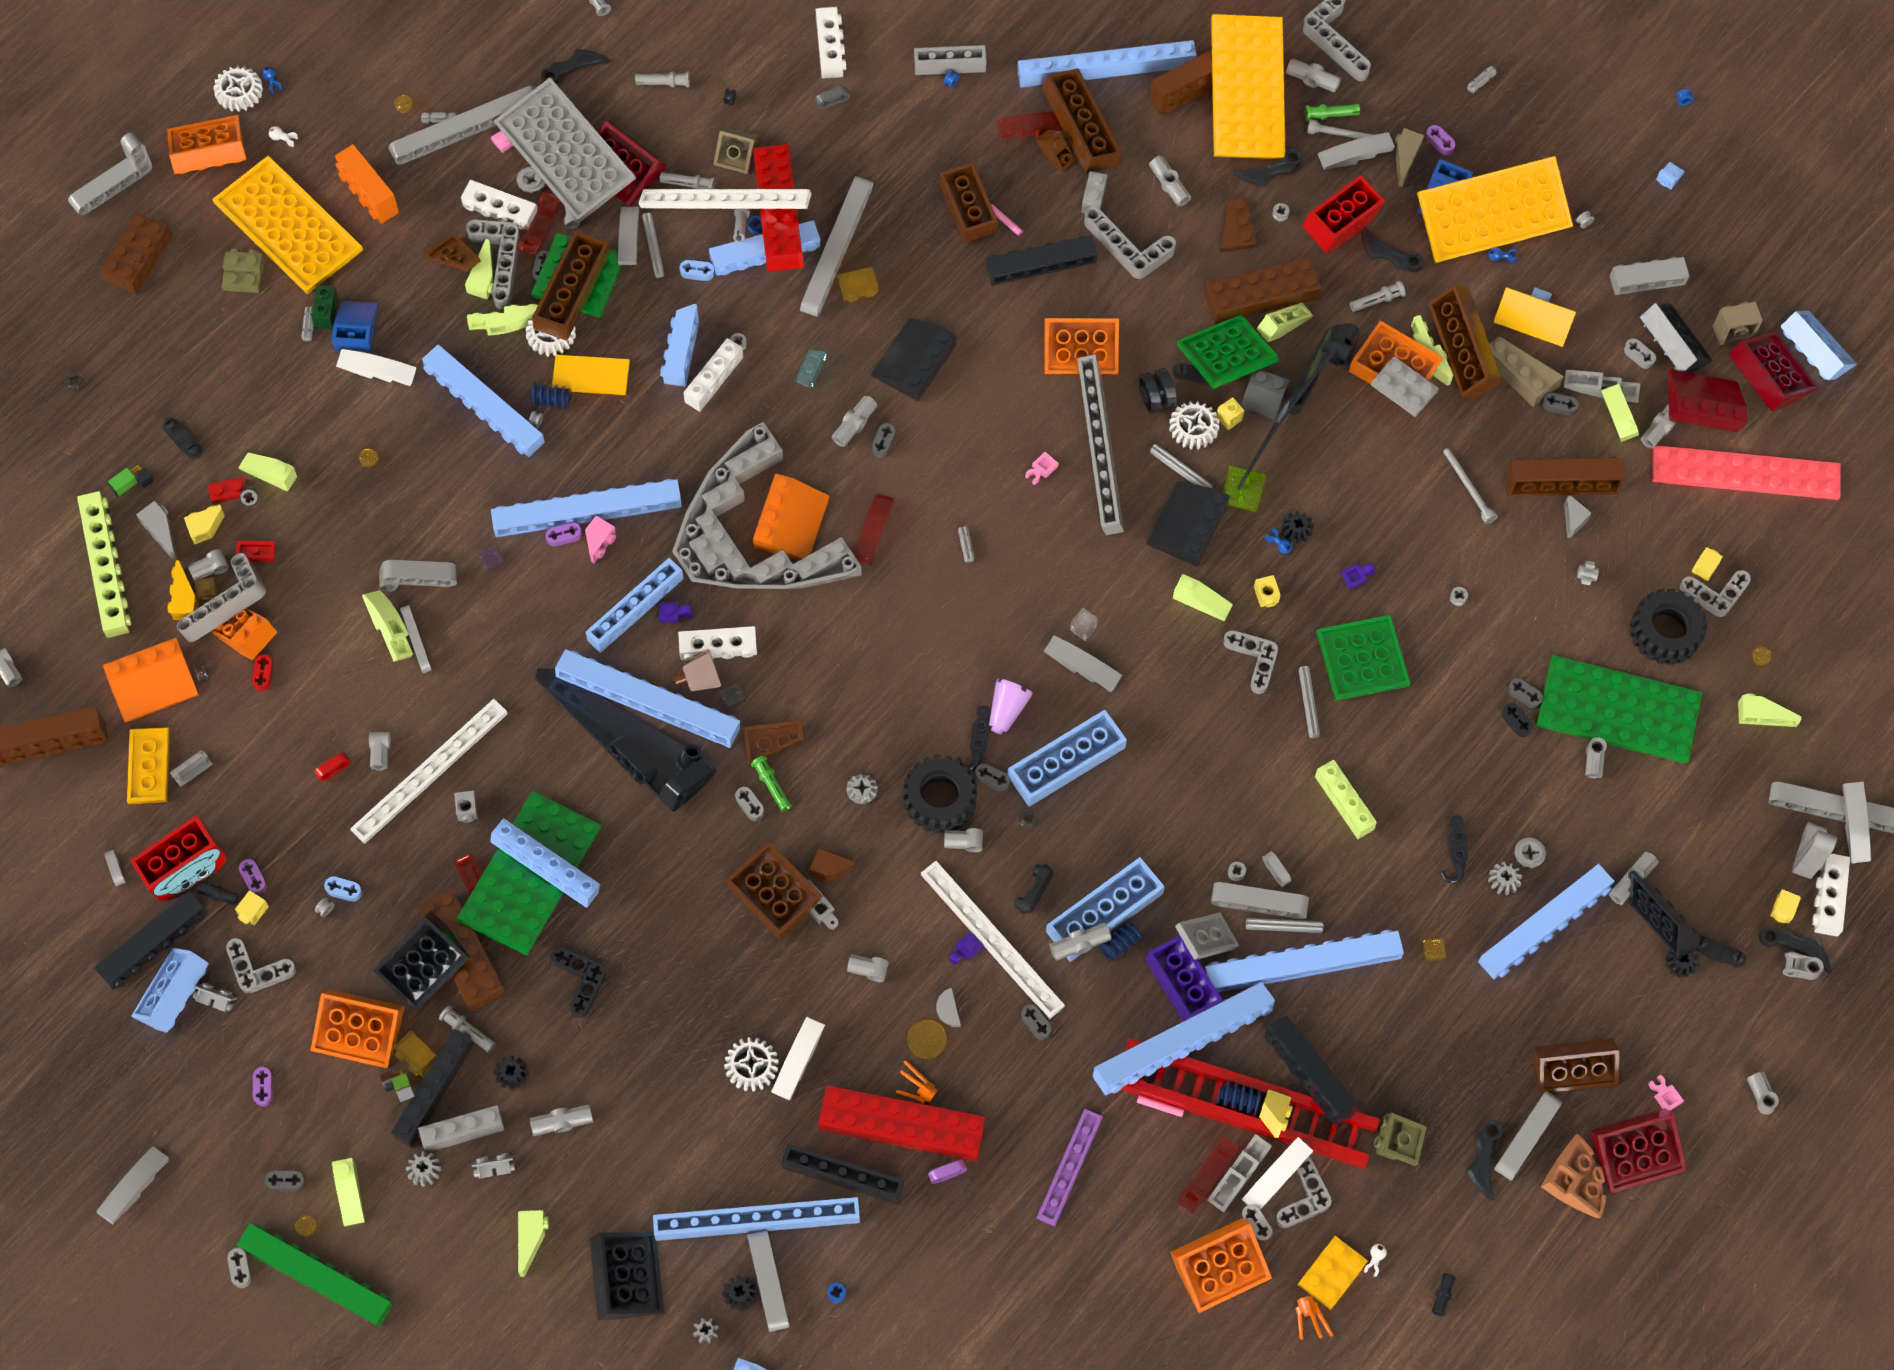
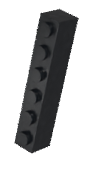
(1041, 260)
(151, 940)
(1310, 1070)
(432, 1088)
(842, 1174)

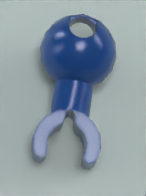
(270, 76)
(1496, 254)
(1284, 545)

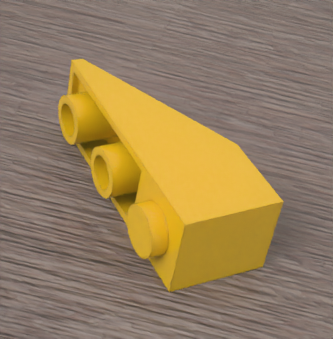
(183, 597)

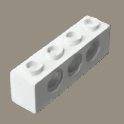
(830, 66)
(476, 191)
(713, 375)
(725, 636)
(1824, 923)

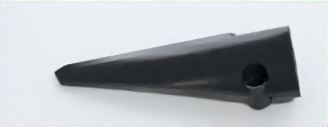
(1334, 347)
(648, 756)

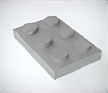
(1404, 386)
(1207, 936)

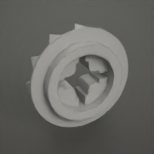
(529, 173)
(855, 794)
(1535, 847)

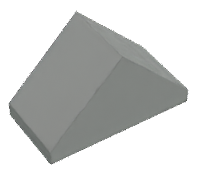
(1575, 515)

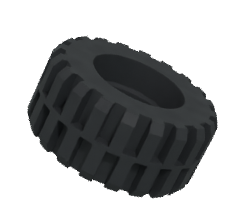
(1677, 606)
(940, 770)

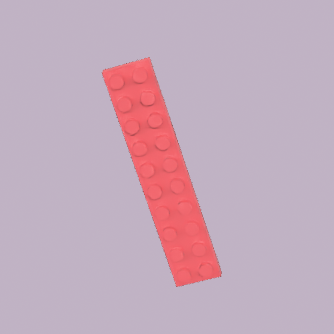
(1746, 472)

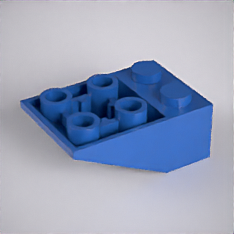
(1445, 174)
(355, 326)

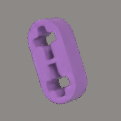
(1440, 140)
(563, 534)
(256, 875)
(258, 1086)
(947, 1171)

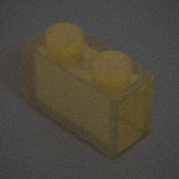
(858, 284)
(415, 1053)

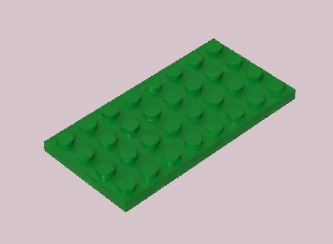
(1619, 709)
(512, 899)

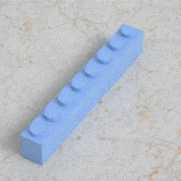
(483, 401)
(1546, 921)

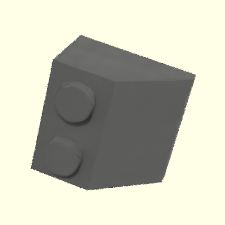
(1265, 394)

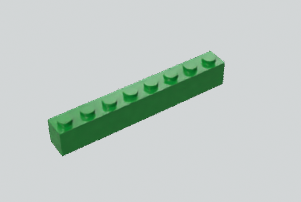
(314, 1274)

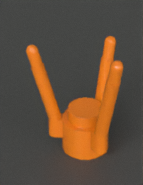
(926, 1091)
(1310, 1308)

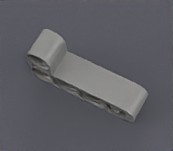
(416, 573)

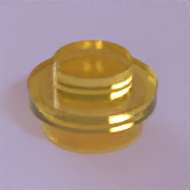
(403, 103)
(368, 457)
(1761, 656)
(305, 1226)

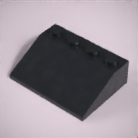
(915, 358)
(1189, 521)
(1662, 917)
(422, 961)
(626, 1275)

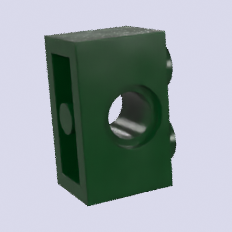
(324, 307)

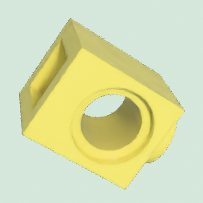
(1230, 413)
(1707, 563)
(1267, 584)
(1785, 906)
(251, 908)

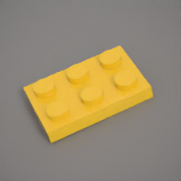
(1332, 1272)

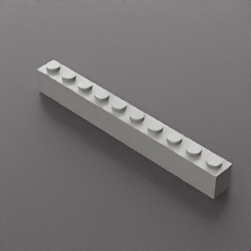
(1100, 445)

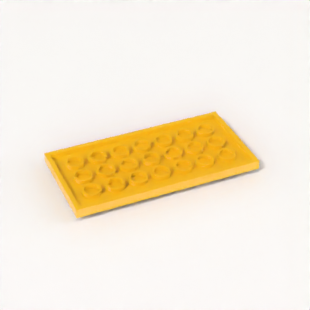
(1248, 86)
(1495, 209)
(287, 224)

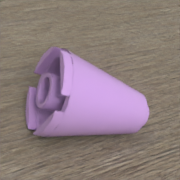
(1007, 705)

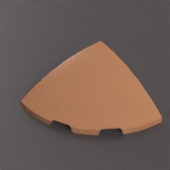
(1577, 1179)

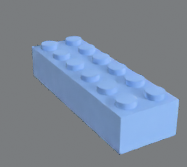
(1067, 758)
(1110, 903)

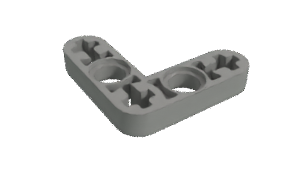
(1720, 599)
(1260, 651)
(256, 975)
(1310, 1201)

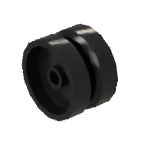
(1157, 390)

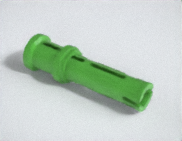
(1323, 111)
(767, 775)

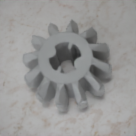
(1509, 873)
(430, 1173)

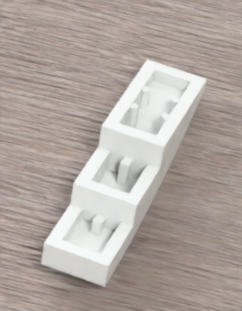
(376, 366)
(798, 1058)
(1278, 1174)

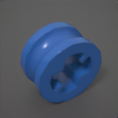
(951, 79)
(1684, 97)
(754, 230)
(842, 1295)

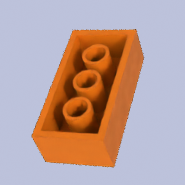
(366, 184)

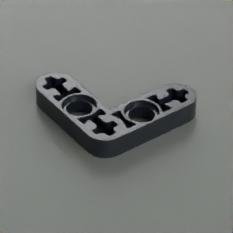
(586, 973)

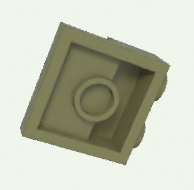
(242, 271)
(1400, 1139)

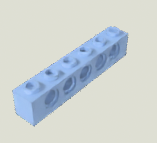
(634, 605)
(545, 863)

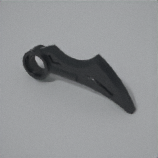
(580, 59)
(1262, 174)
(1378, 249)
(1806, 946)
(1481, 1168)

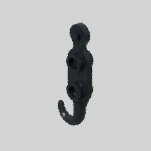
(979, 737)
(1458, 849)

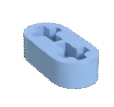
(697, 270)
(342, 893)

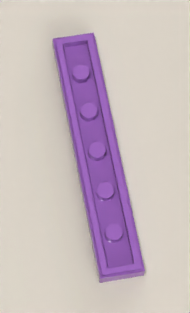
(1069, 1167)

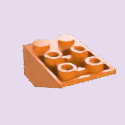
(246, 633)

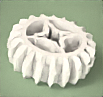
(238, 87)
(546, 343)
(1200, 433)
(743, 1065)

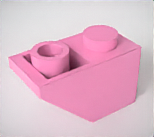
(599, 536)

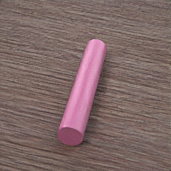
(1009, 223)
(1160, 1105)

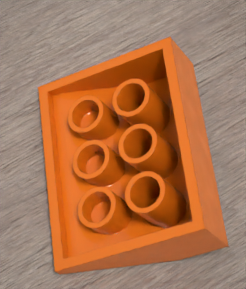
(206, 144)
(1080, 337)
(1384, 345)
(790, 518)
(150, 680)
(356, 1028)
(1221, 1264)

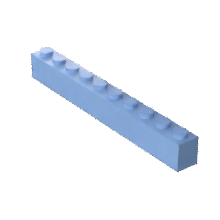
(1108, 62)
(583, 508)
(647, 698)
(1306, 961)
(1183, 1039)
(756, 1219)

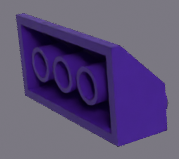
(1182, 978)

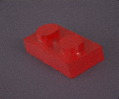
(227, 490)
(257, 550)

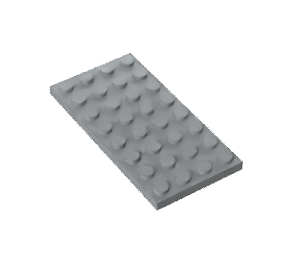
(564, 150)

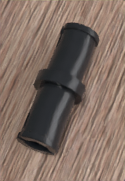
(218, 893)
(1443, 1294)

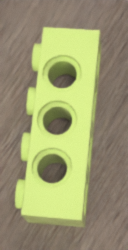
(1345, 799)

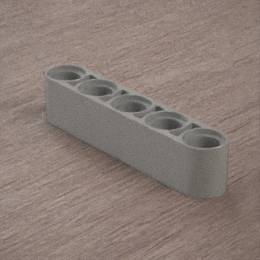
(1260, 900)
(1528, 1135)
(768, 1281)

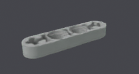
(415, 639)

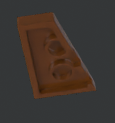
(1238, 226)
(453, 253)
(771, 738)

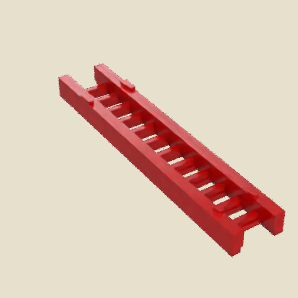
(1245, 1122)

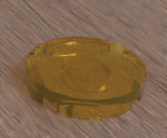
(926, 1039)

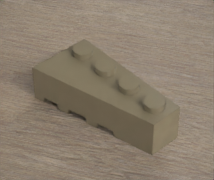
(1523, 372)

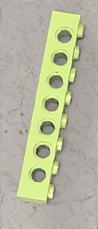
(88, 506)

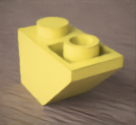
(204, 524)
(1274, 1111)

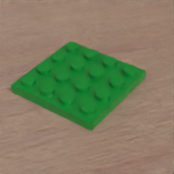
(603, 287)
(1227, 351)
(1363, 657)

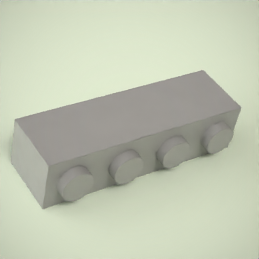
(943, 59)
(1649, 275)
(461, 1129)

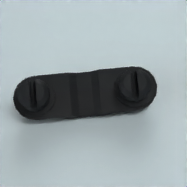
(1188, 372)
(182, 438)
(1043, 876)
(1720, 952)

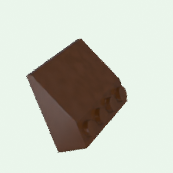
(773, 891)

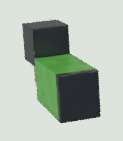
(126, 480)
(399, 1083)

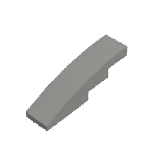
(1355, 150)
(628, 236)
(1593, 382)
(1083, 663)
(1856, 822)
(1239, 1173)
(132, 1185)

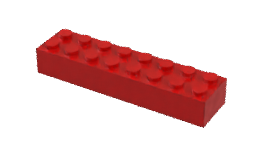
(779, 226)
(901, 1123)

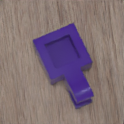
(1356, 576)
(670, 612)
(967, 948)

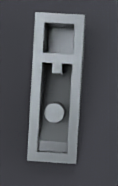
(156, 522)

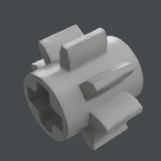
(1587, 573)
(700, 1333)

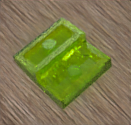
(1250, 494)

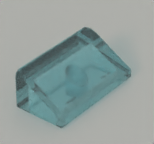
(811, 368)

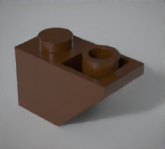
(1056, 149)
(830, 866)

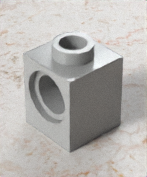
(463, 799)

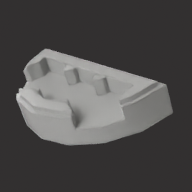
(947, 1009)

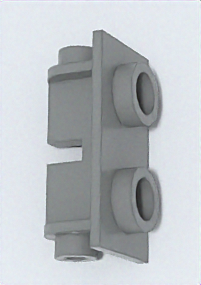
(191, 768)
(221, 998)
(485, 1165)

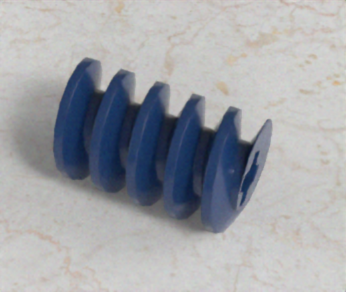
(550, 396)
(1120, 940)
(1239, 1096)

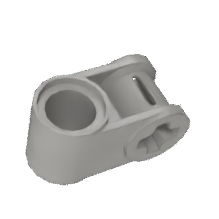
(1798, 965)

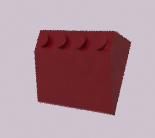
(636, 157)
(1772, 370)
(1706, 401)
(1639, 1150)

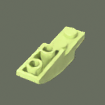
(497, 323)
(1444, 372)
(390, 623)

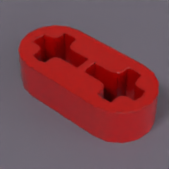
(266, 673)
(332, 766)

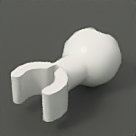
(276, 134)
(1377, 1255)

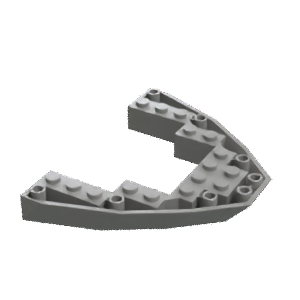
(710, 553)

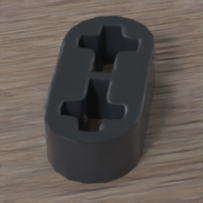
(1518, 718)

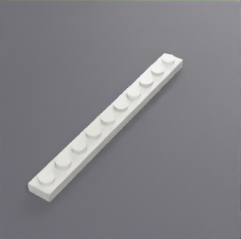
(726, 198)
(429, 771)
(993, 940)

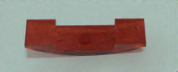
(540, 225)
(873, 528)
(1208, 1175)

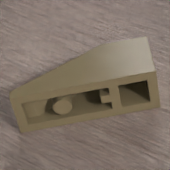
(1406, 151)

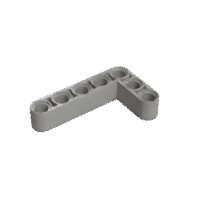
(1320, 28)
(115, 179)
(1126, 247)
(505, 257)
(227, 604)
(1813, 850)

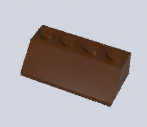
(1576, 1065)

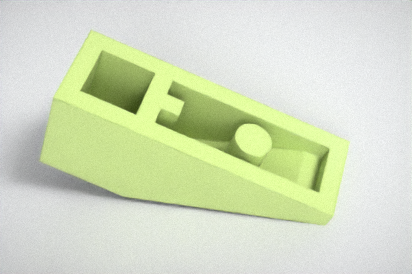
(481, 277)
(1283, 321)
(1620, 413)
(269, 470)
(1201, 597)
(1762, 711)
(348, 1191)
(530, 1235)

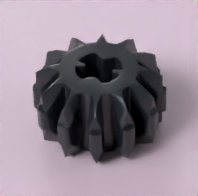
(1304, 530)
(1684, 968)
(519, 1072)
(747, 1290)

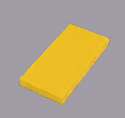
(1534, 316)
(591, 374)
(148, 765)

